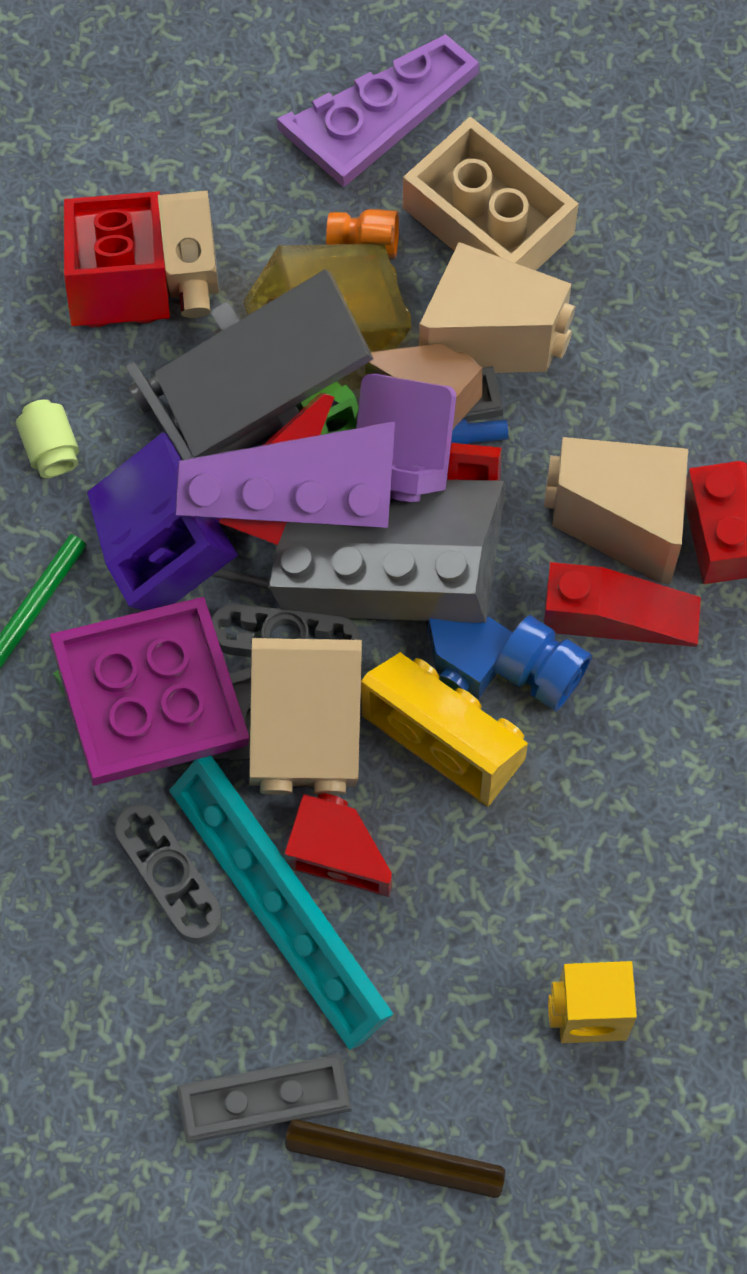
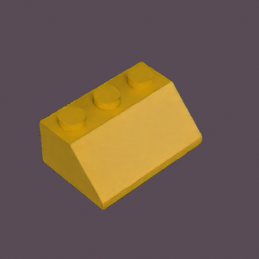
(442, 726)

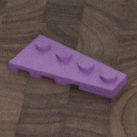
(369, 118)
(303, 480)

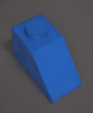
(466, 652)

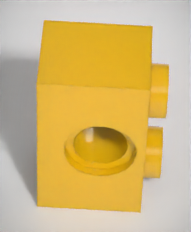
(593, 1002)

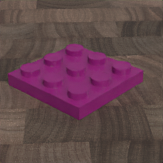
(148, 690)

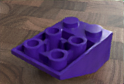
(143, 541)

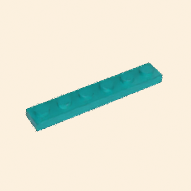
(281, 902)

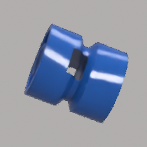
(542, 662)

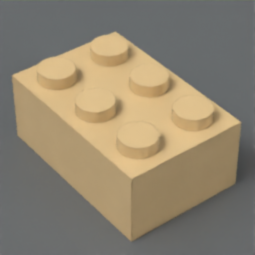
(489, 199)

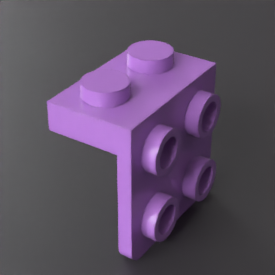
(421, 433)

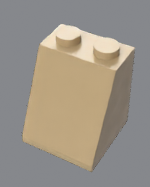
(499, 313)
(621, 501)
(305, 714)

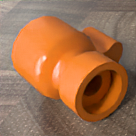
(371, 227)

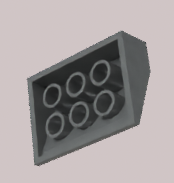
(425, 565)

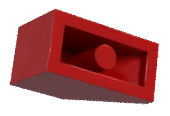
(336, 845)

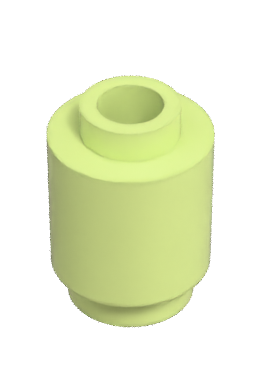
(48, 438)

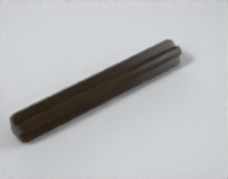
(395, 1158)

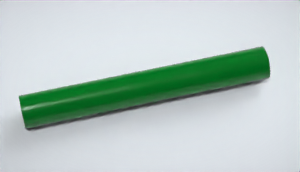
(39, 595)

